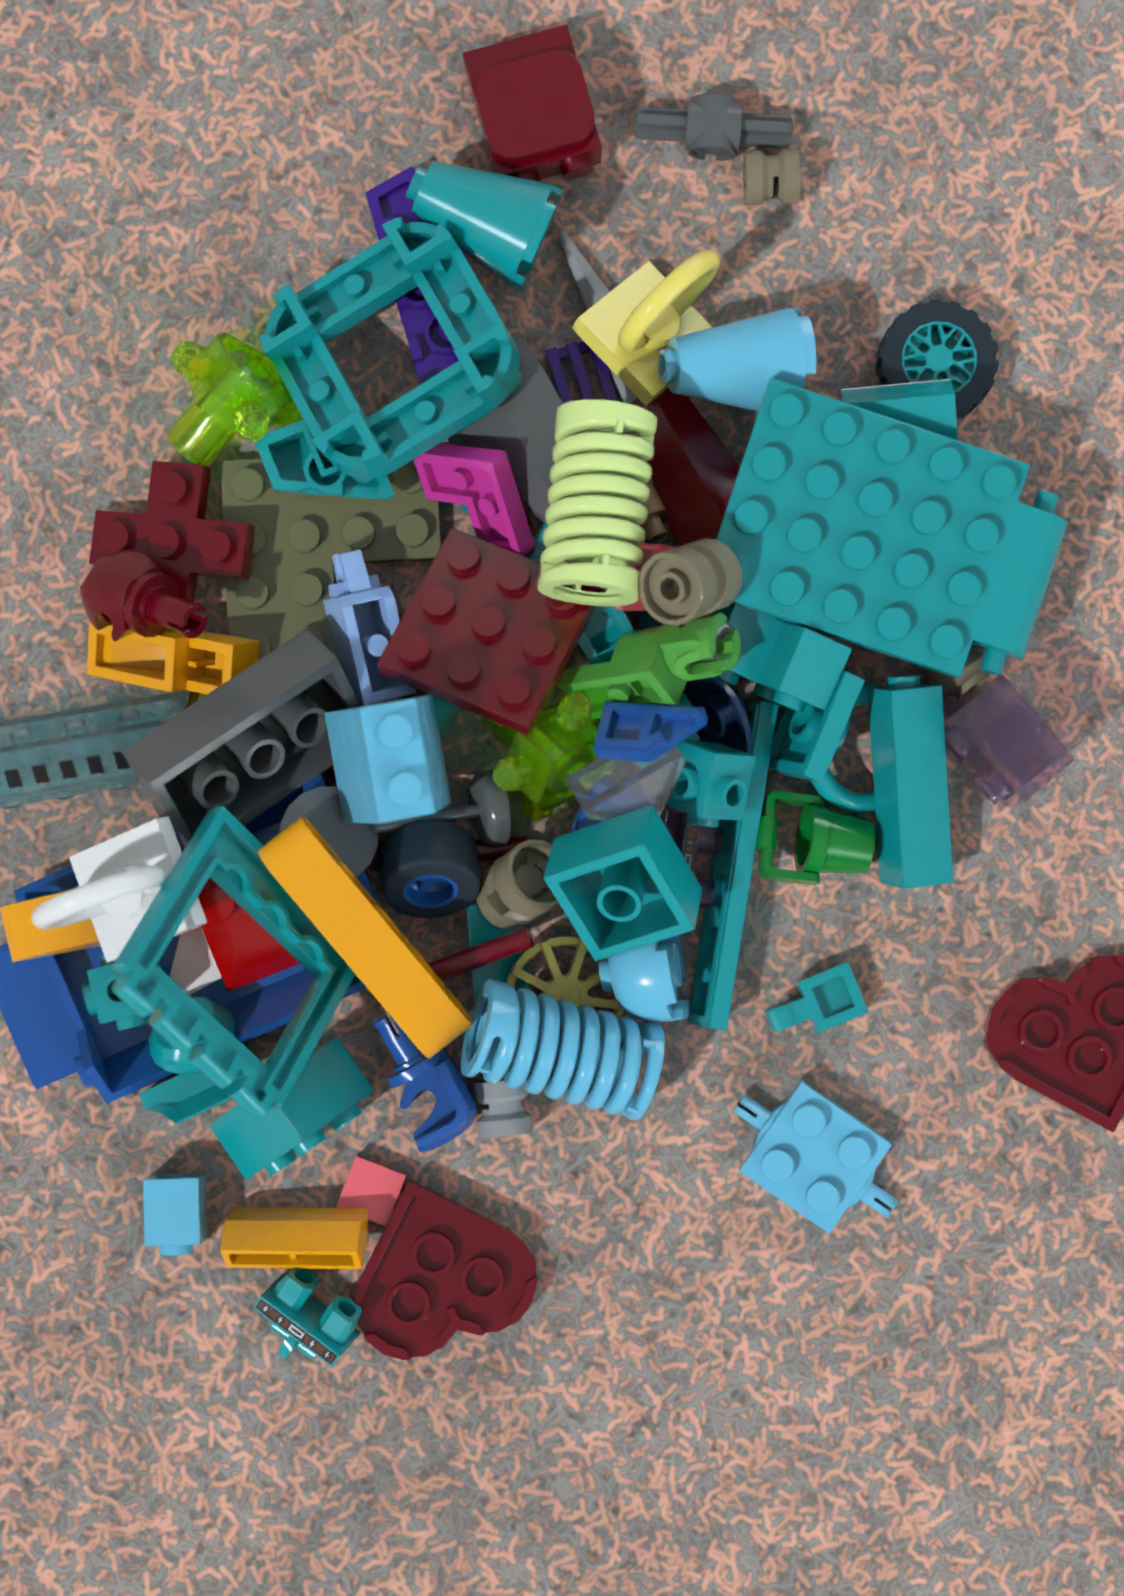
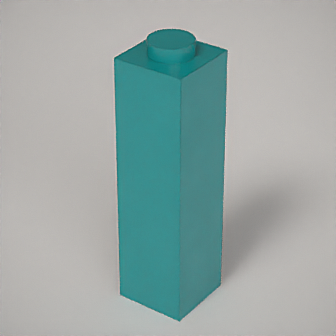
(910, 782)

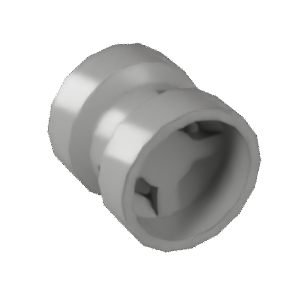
(502, 1110)

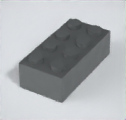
(245, 739)

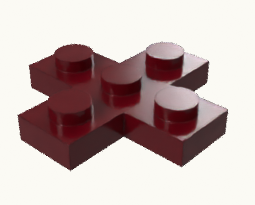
(176, 530)

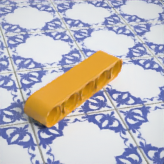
(365, 937)

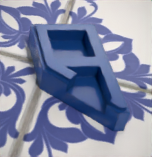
(644, 730)

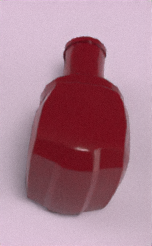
(137, 598)

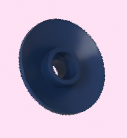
(725, 713)

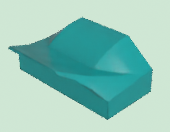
(184, 1096)

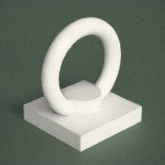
(118, 886)

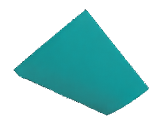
(301, 468)

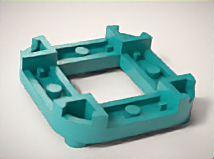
(433, 411)

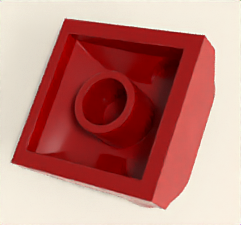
(237, 942)

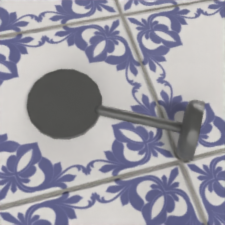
(358, 841)

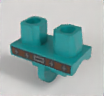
(306, 1321)

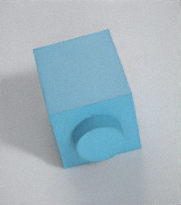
(175, 1212)

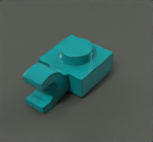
(825, 999)

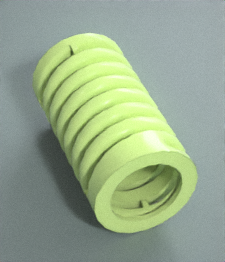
(597, 502)

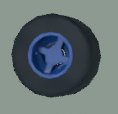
(429, 869)

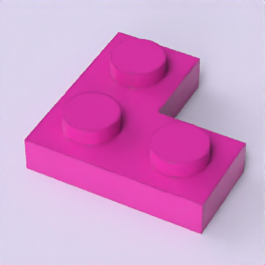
(482, 483)

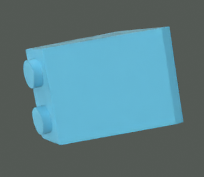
(388, 760)

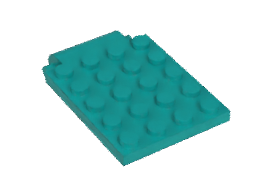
(888, 534)

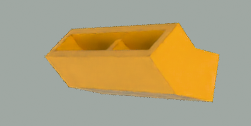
(295, 1237)

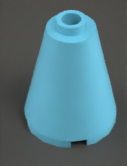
(738, 358)

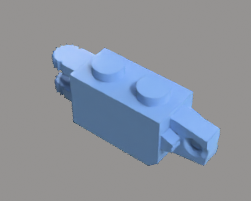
(361, 625)

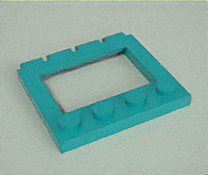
(230, 858)

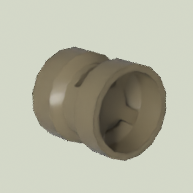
(771, 176)

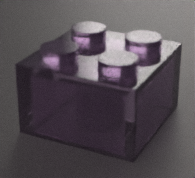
(1004, 743)

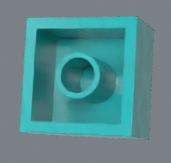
(623, 883)

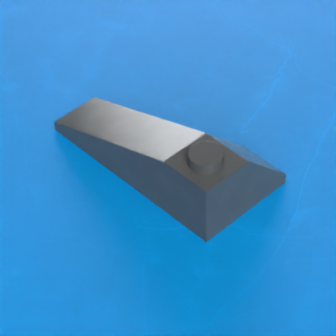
(523, 429)

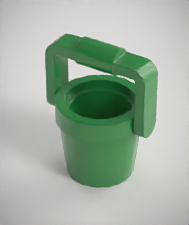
(823, 841)

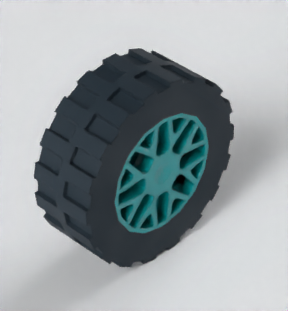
(940, 344)

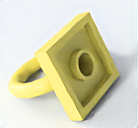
(641, 318)

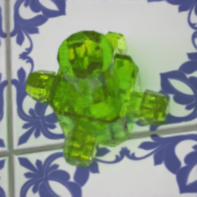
(232, 394)
(540, 762)

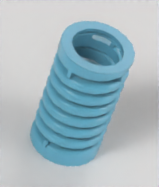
(562, 1057)

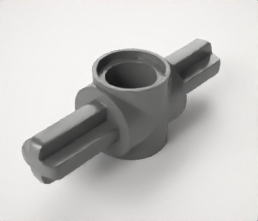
(713, 127)

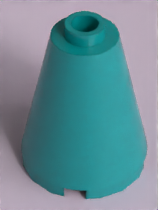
(487, 213)

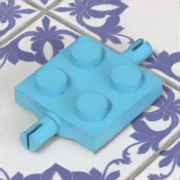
(815, 1156)

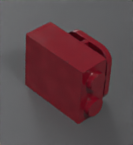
(534, 106)

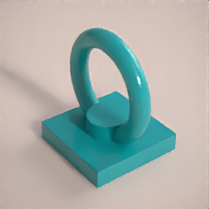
(808, 741)

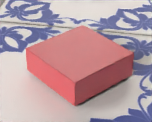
(372, 1187)

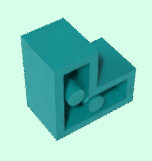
(785, 660)
(322, 1095)

